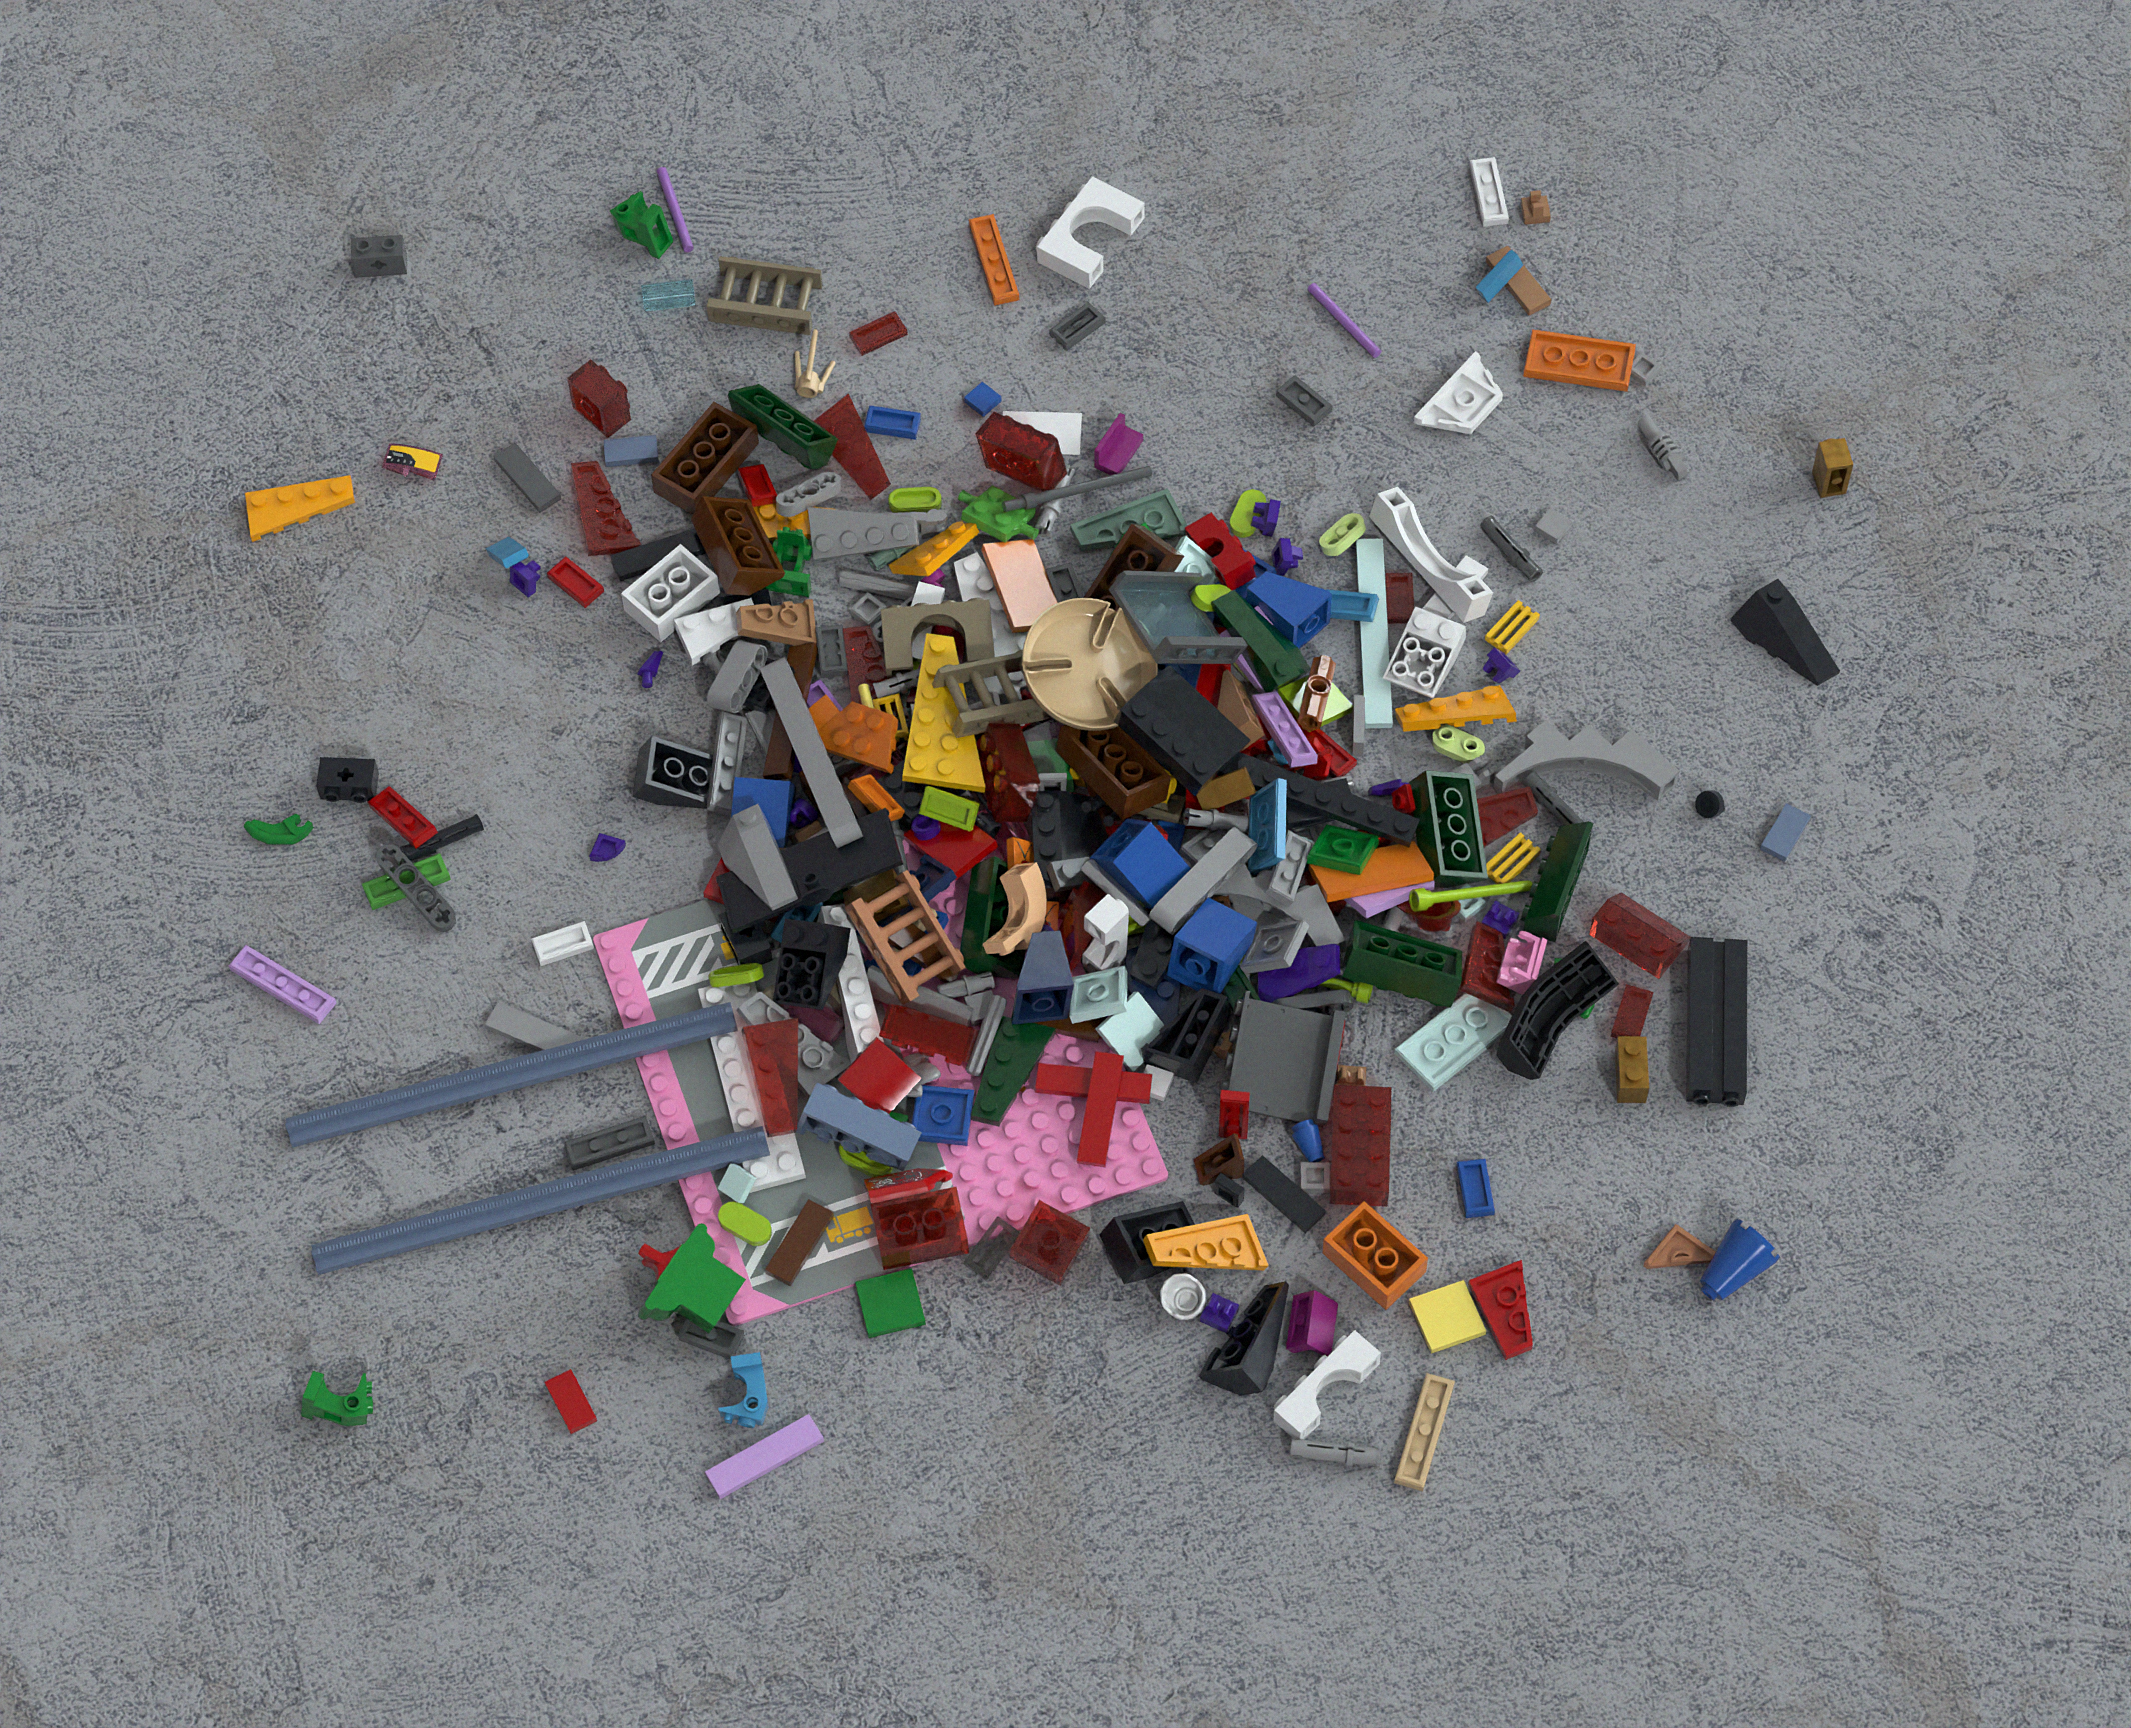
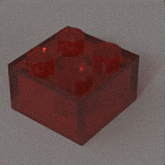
(599, 398)
(1049, 1242)

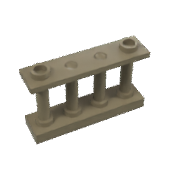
(763, 316)
(976, 722)

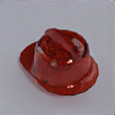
(1436, 917)

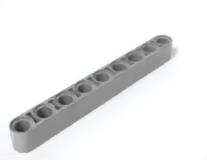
(811, 752)

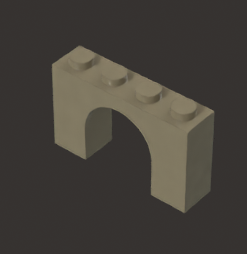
(903, 625)

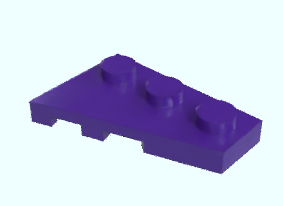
(1307, 970)

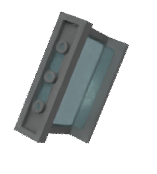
(1169, 621)

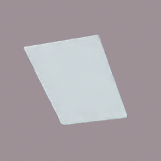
(1063, 426)

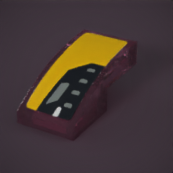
(413, 459)

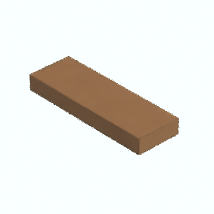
(1522, 285)

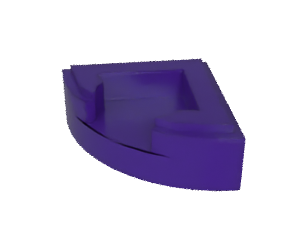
(606, 848)

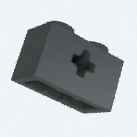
(378, 256)

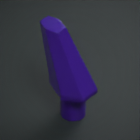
(650, 669)
(1386, 788)

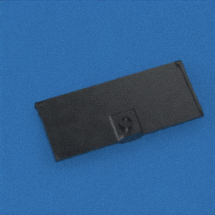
(817, 870)

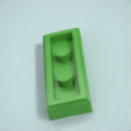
(383, 891)

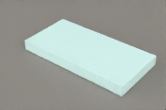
(1452, 1039)

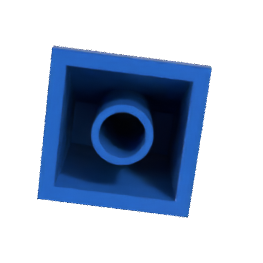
(1291, 606)
(774, 799)
(1141, 861)
(1210, 947)

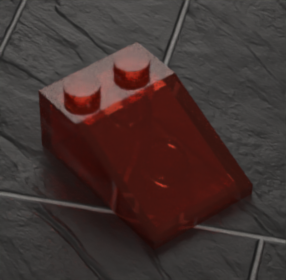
(1072, 927)

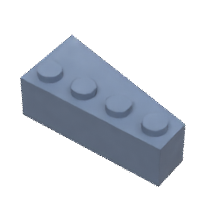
(858, 1127)

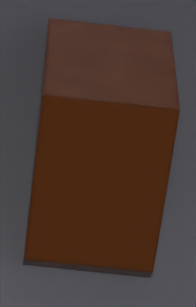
(1222, 1158)

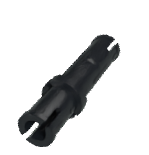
(471, 824)

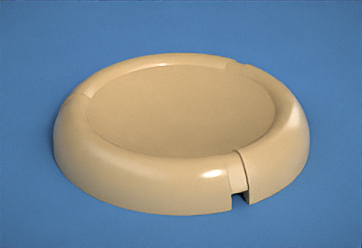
(1085, 663)

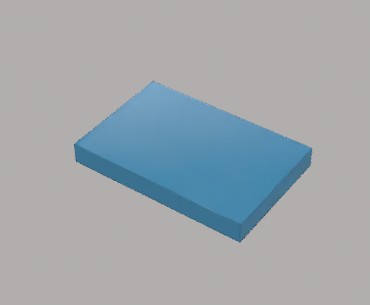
(1268, 826)

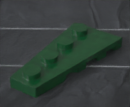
(1008, 1067)

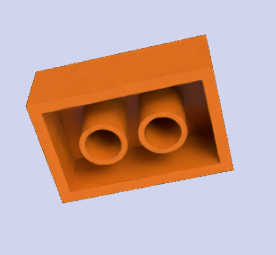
(1375, 1255)

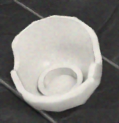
(1183, 1296)

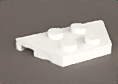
(1462, 400)

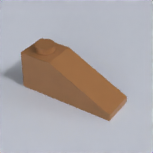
(1238, 709)

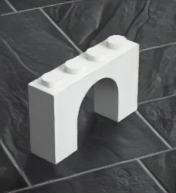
(1093, 203)

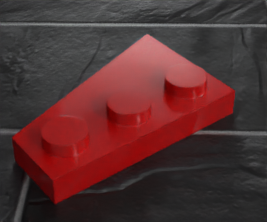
(1504, 1307)

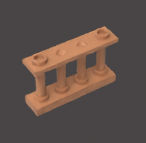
(891, 961)

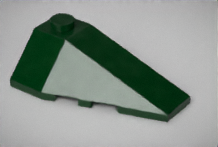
(1269, 653)

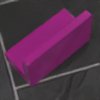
(1117, 447)
(1312, 1323)

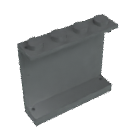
(1284, 1059)

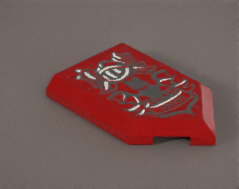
(904, 1183)

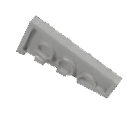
(855, 533)
(815, 1058)

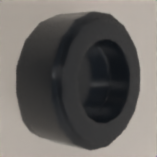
(1709, 804)

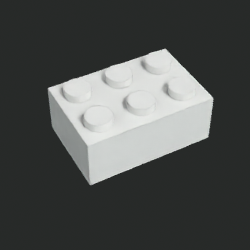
(670, 591)

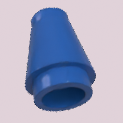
(1308, 1139)

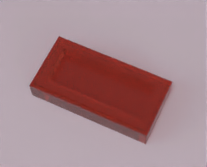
(878, 333)
(1399, 597)
(1632, 1012)

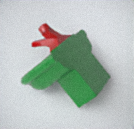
(689, 1282)

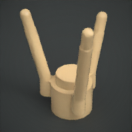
(808, 383)

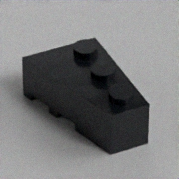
(1190, 1037)

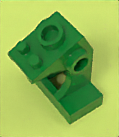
(636, 221)
(792, 547)
(323, 1404)

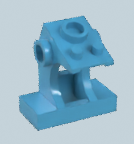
(750, 1371)

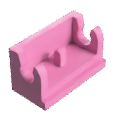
(1521, 962)

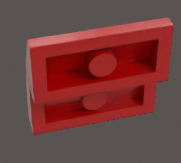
(879, 1077)

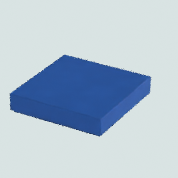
(943, 1115)

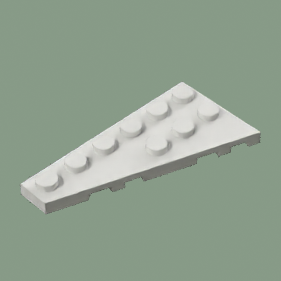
(976, 582)

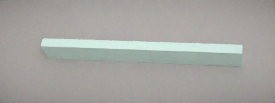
(1374, 635)

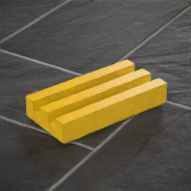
(1524, 612)
(886, 700)
(1526, 845)

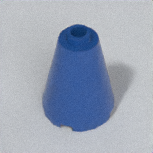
(1737, 1261)

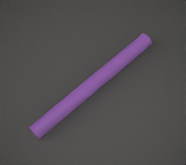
(675, 209)
(1344, 320)

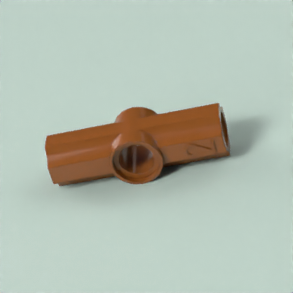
(1316, 693)

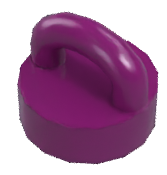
(935, 578)

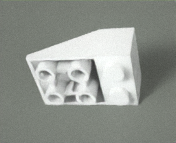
(1425, 652)

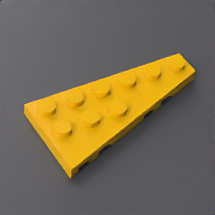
(932, 749)

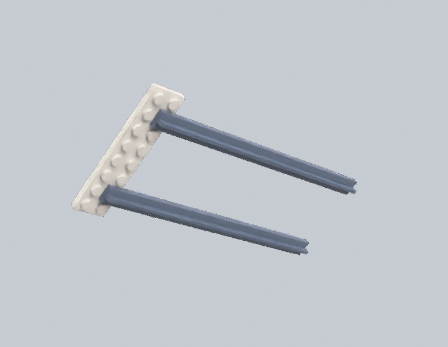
(768, 1159)

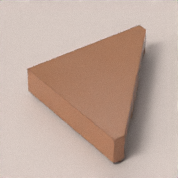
(1679, 1249)

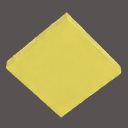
(1447, 1316)

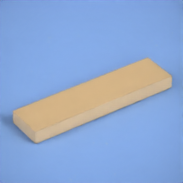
(1424, 1432)

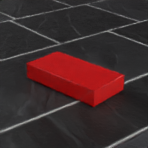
(757, 485)
(575, 582)
(570, 1401)

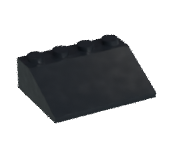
(1181, 730)
(1063, 833)

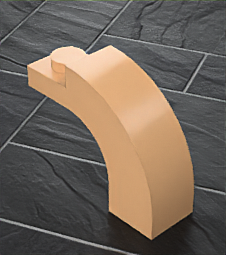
(1026, 909)

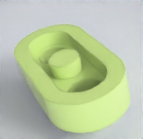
(1342, 534)
(1457, 745)

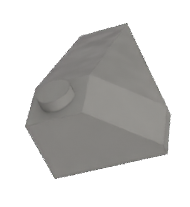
(754, 856)

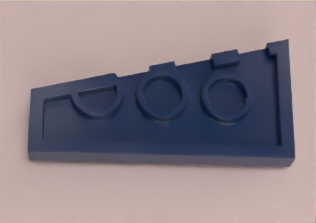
(933, 879)

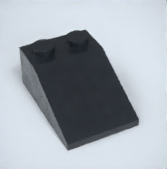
(672, 774)
(1125, 1237)

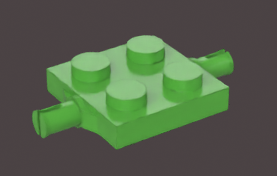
(990, 517)

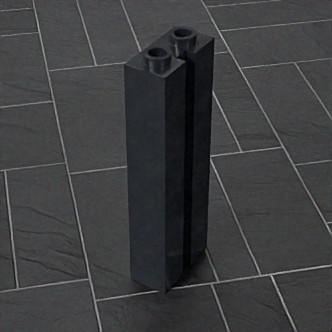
(1716, 1022)

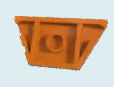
(862, 736)

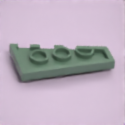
(1106, 528)

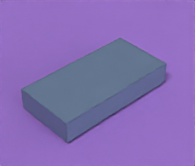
(631, 451)
(1785, 832)

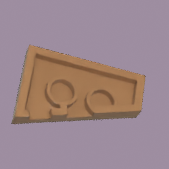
(781, 623)

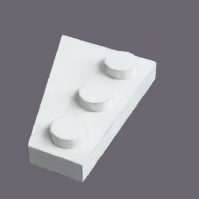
(708, 629)

